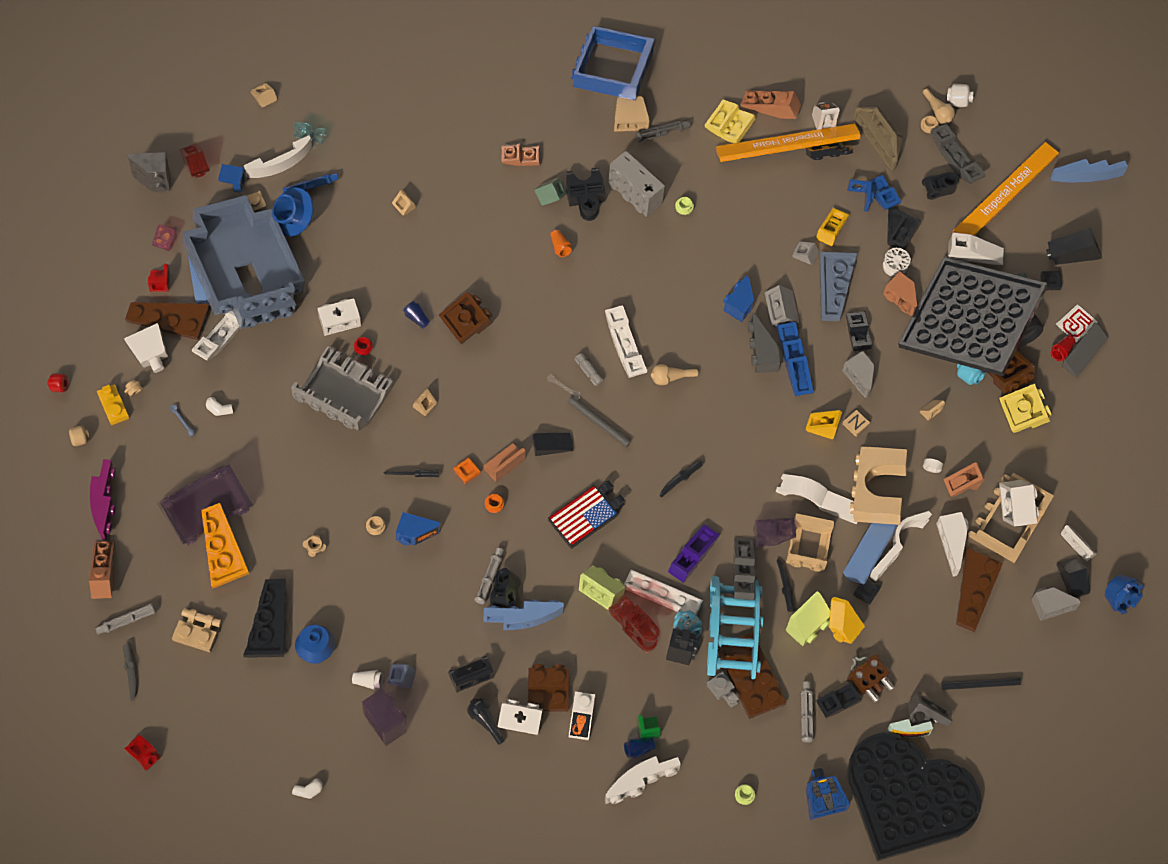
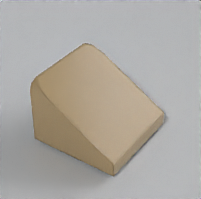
(264, 94)
(932, 409)

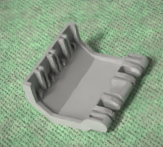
(344, 390)

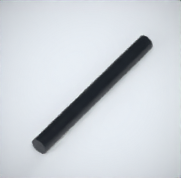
(980, 683)

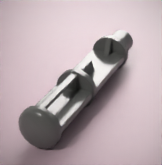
(662, 130)

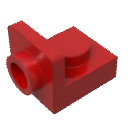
(143, 752)

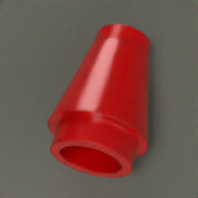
(1062, 349)

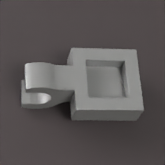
(722, 688)

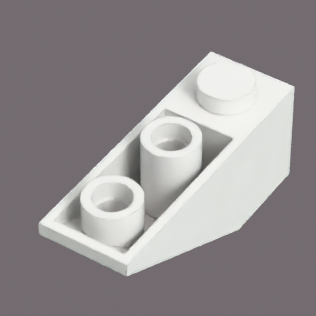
(973, 249)

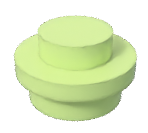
(684, 205)
(744, 794)

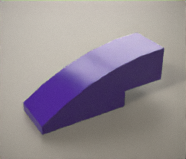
(693, 553)

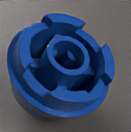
(1123, 593)
(314, 644)

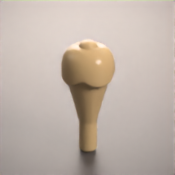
(943, 112)
(664, 374)

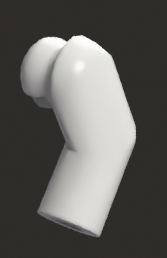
(310, 790)

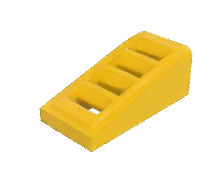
(830, 235)

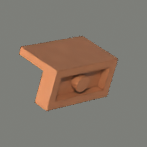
(504, 462)

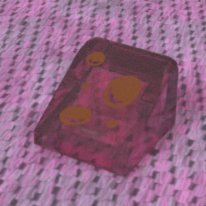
(164, 237)

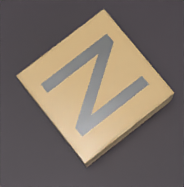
(856, 423)

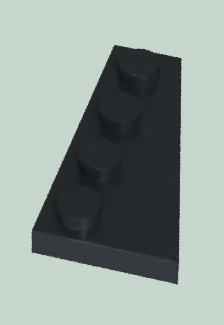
(268, 628)

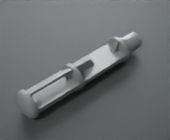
(487, 581)
(125, 619)
(807, 712)

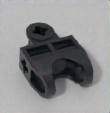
(586, 193)

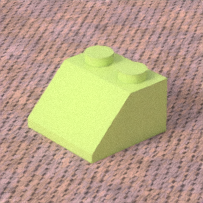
(601, 587)
(809, 620)

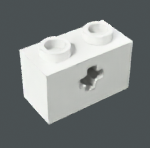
(332, 323)
(510, 721)

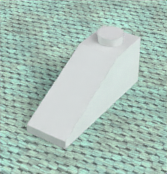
(953, 535)

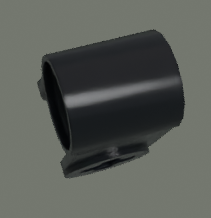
(937, 186)
(505, 587)

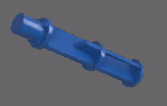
(327, 179)

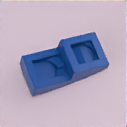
(883, 193)

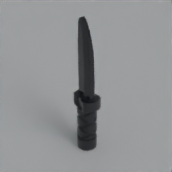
(418, 473)
(683, 475)
(787, 589)

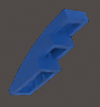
(794, 359)

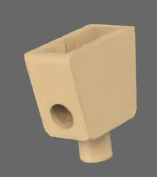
(631, 115)

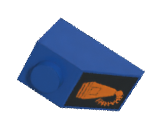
(415, 529)

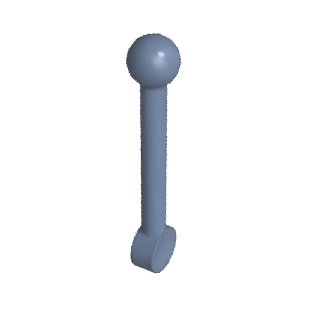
(174, 409)

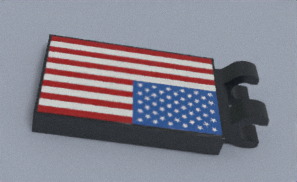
(586, 514)

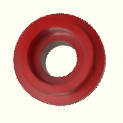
(363, 341)

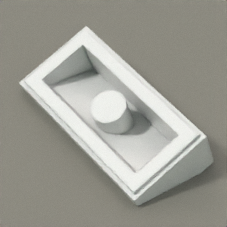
(1078, 543)

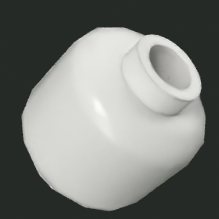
(959, 95)

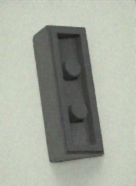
(1085, 350)

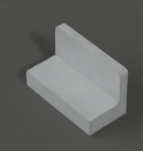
(781, 305)

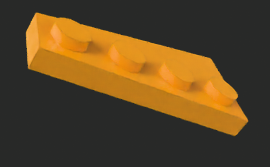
(222, 550)

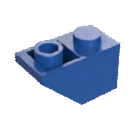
(740, 301)

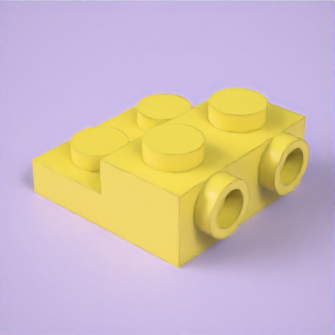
(1025, 408)

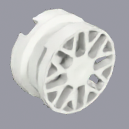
(896, 262)

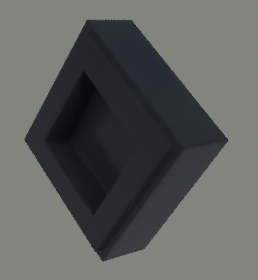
(1052, 279)
(867, 591)

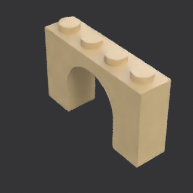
(872, 463)

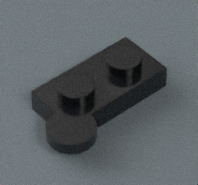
(831, 150)

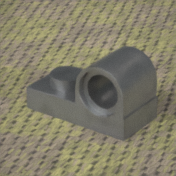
(928, 709)

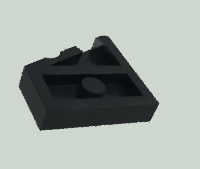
(901, 228)

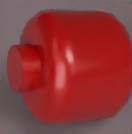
(58, 382)

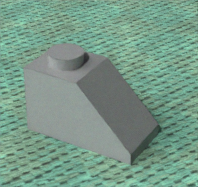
(860, 372)
(1053, 602)

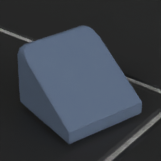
(401, 675)

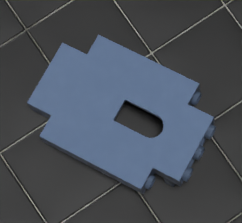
(233, 237)

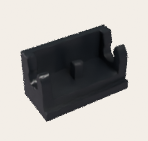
(471, 674)

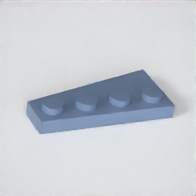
(834, 282)

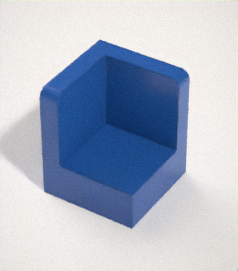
(232, 175)

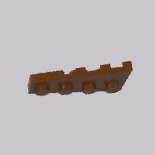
(173, 318)
(976, 586)

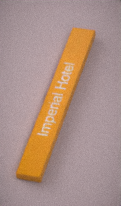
(787, 142)
(1007, 190)

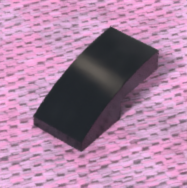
(858, 331)
(838, 701)

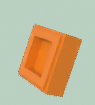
(467, 470)

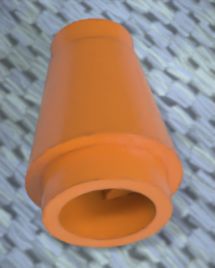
(560, 244)

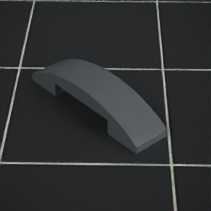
(955, 155)

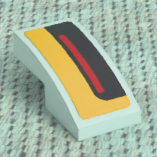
(905, 729)

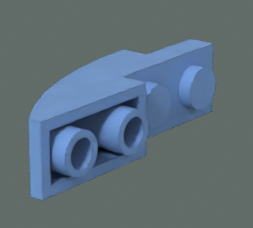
(532, 614)

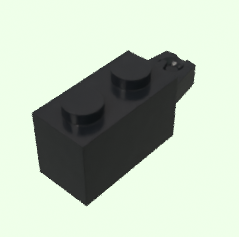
(682, 646)

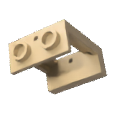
(816, 525)

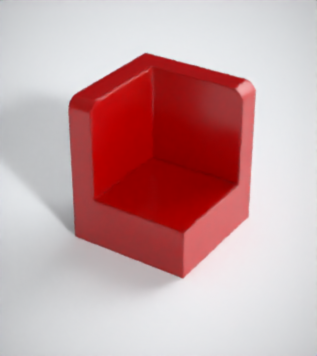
(159, 280)

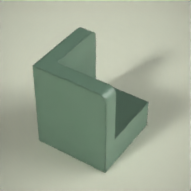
(550, 191)

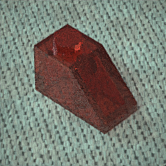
(194, 160)

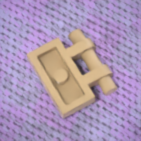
(196, 636)

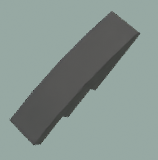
(743, 569)

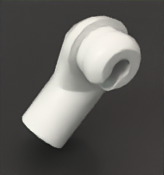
(218, 409)

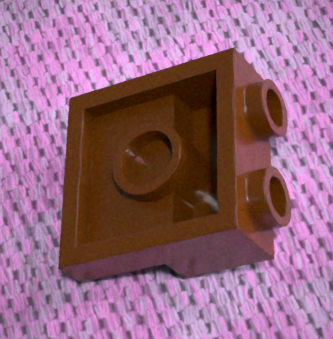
(466, 317)
(1017, 373)
(549, 687)

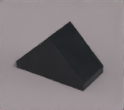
(1074, 577)

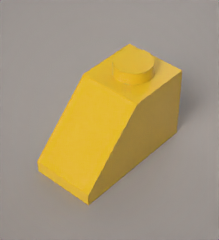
(844, 621)

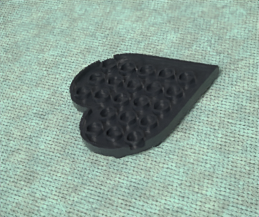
(909, 799)

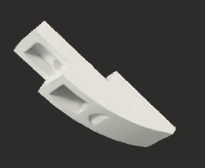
(633, 780)

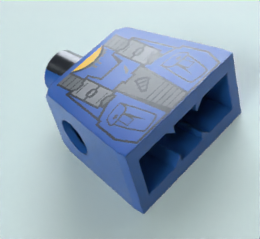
(825, 795)

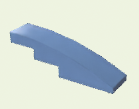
(1083, 172)

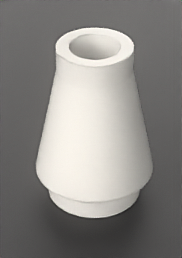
(369, 679)

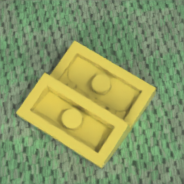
(730, 122)

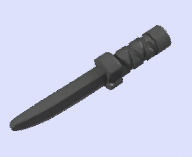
(130, 666)

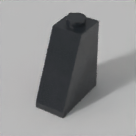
(1074, 248)

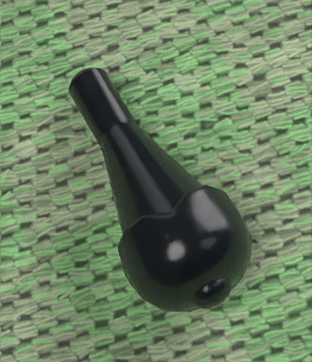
(479, 710)

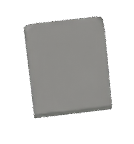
(806, 252)

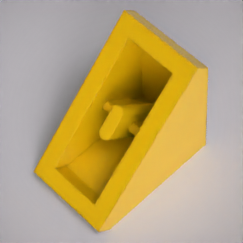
(824, 423)

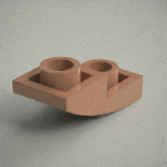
(520, 156)

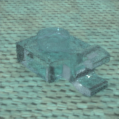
(303, 129)

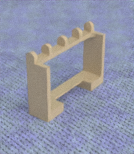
(997, 546)

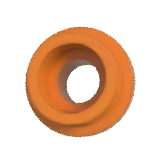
(494, 498)

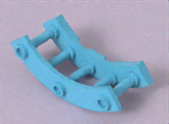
(716, 618)

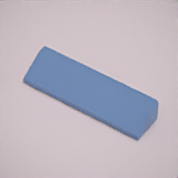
(868, 552)

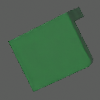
(648, 727)

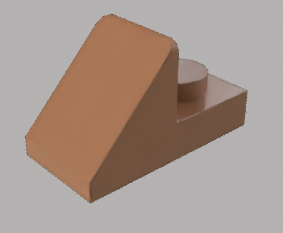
(965, 479)

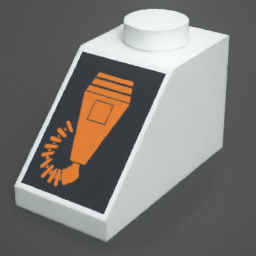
(825, 115)
(581, 715)

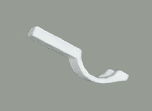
(814, 491)
(918, 520)

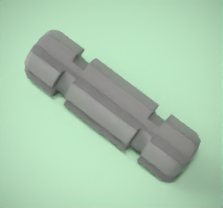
(588, 369)

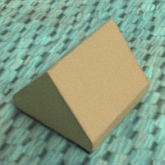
(403, 203)
(425, 402)

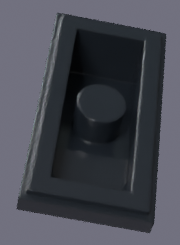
(551, 443)

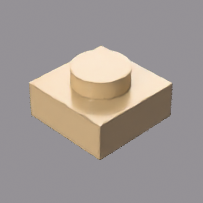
(257, 202)

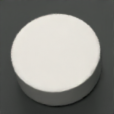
(932, 465)

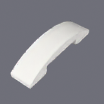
(258, 169)
(218, 337)
(624, 342)

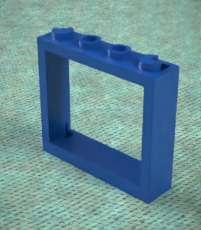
(618, 40)

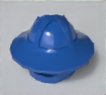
(293, 211)

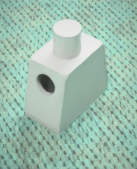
(148, 347)

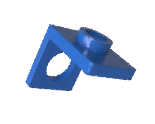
(866, 188)

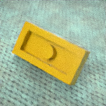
(112, 404)

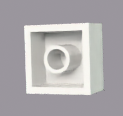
(1018, 502)

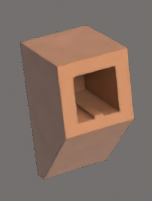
(902, 292)

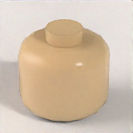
(78, 435)

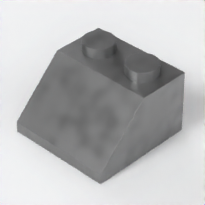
(151, 170)

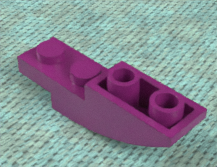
(100, 500)

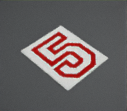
(1076, 323)

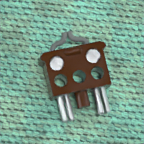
(865, 671)

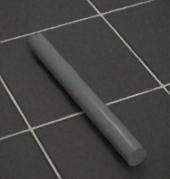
(600, 422)

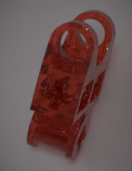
(635, 624)

